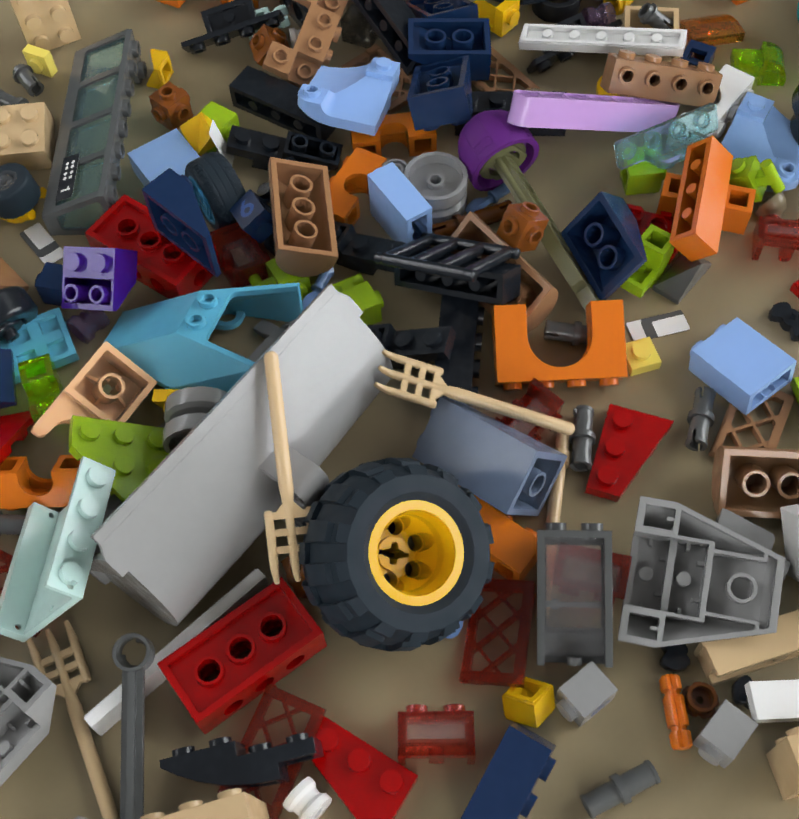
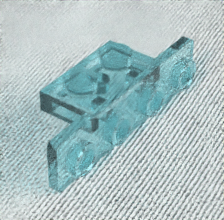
(667, 141)

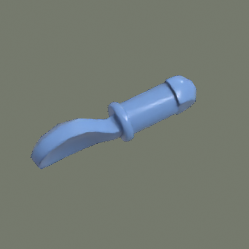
(493, 197)
(321, 282)

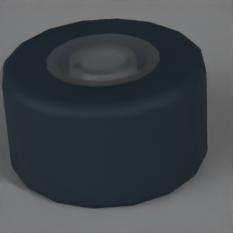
(17, 191)

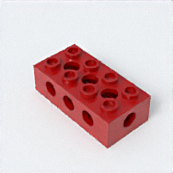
(159, 261)
(243, 678)

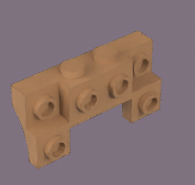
(312, 44)

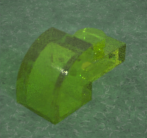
(764, 63)
(40, 384)

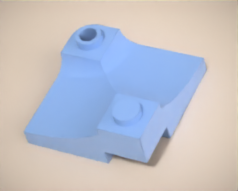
(351, 96)
(767, 134)

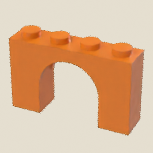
(602, 361)

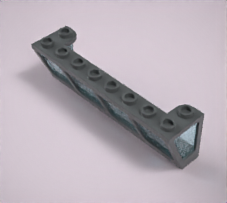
(94, 127)

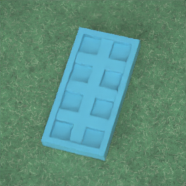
(43, 336)

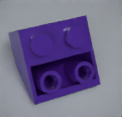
(97, 277)

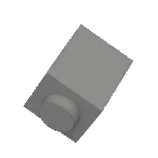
(585, 694)
(724, 735)

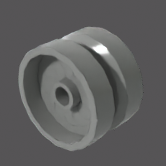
(441, 181)
(185, 410)

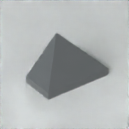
(680, 278)

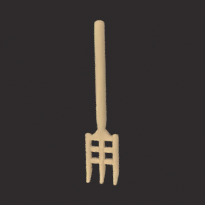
(439, 388)
(288, 509)
(68, 689)

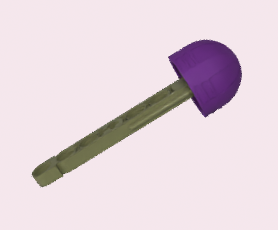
(502, 154)

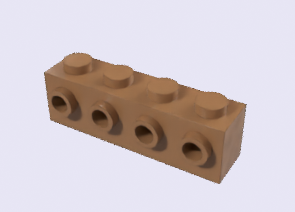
(660, 79)

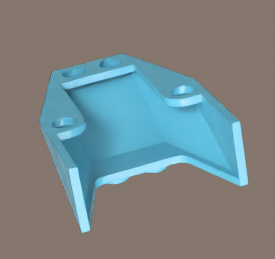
(173, 334)

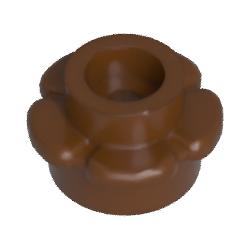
(709, 697)

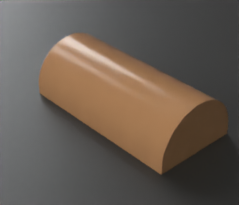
(302, 217)
(534, 288)
(755, 480)

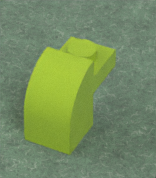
(658, 254)

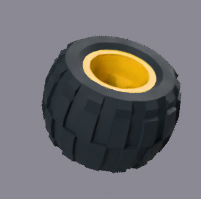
(348, 573)

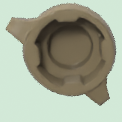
(772, 205)

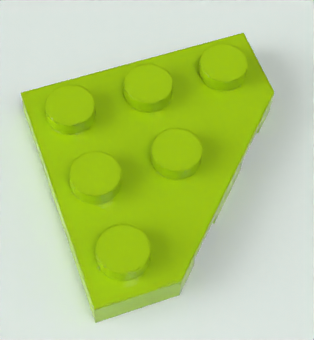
(123, 446)

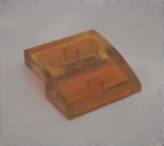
(713, 29)

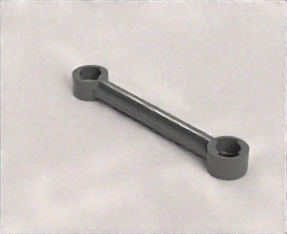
(132, 726)

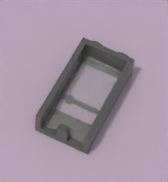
(574, 595)

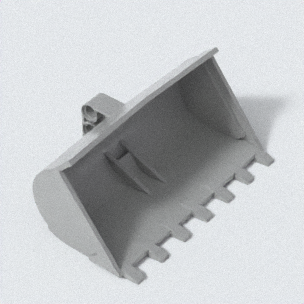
(213, 488)

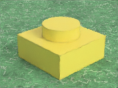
(40, 60)
(642, 356)

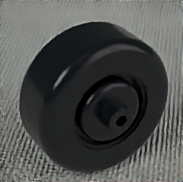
(15, 310)

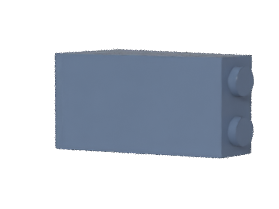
(489, 458)

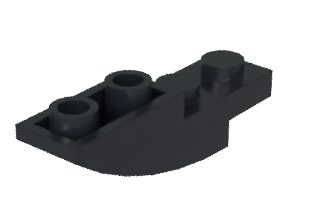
(262, 146)
(358, 250)
(418, 344)
(229, 766)

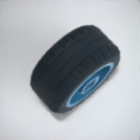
(215, 188)

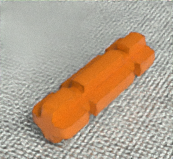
(675, 712)

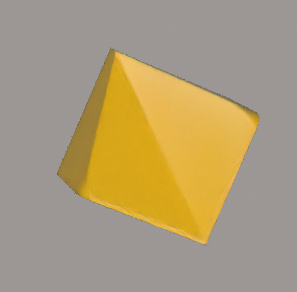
(162, 69)
(197, 133)
(529, 704)

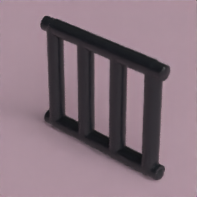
(450, 266)

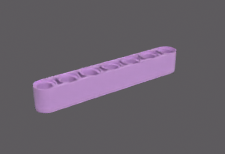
(587, 111)

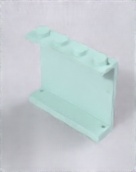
(54, 555)

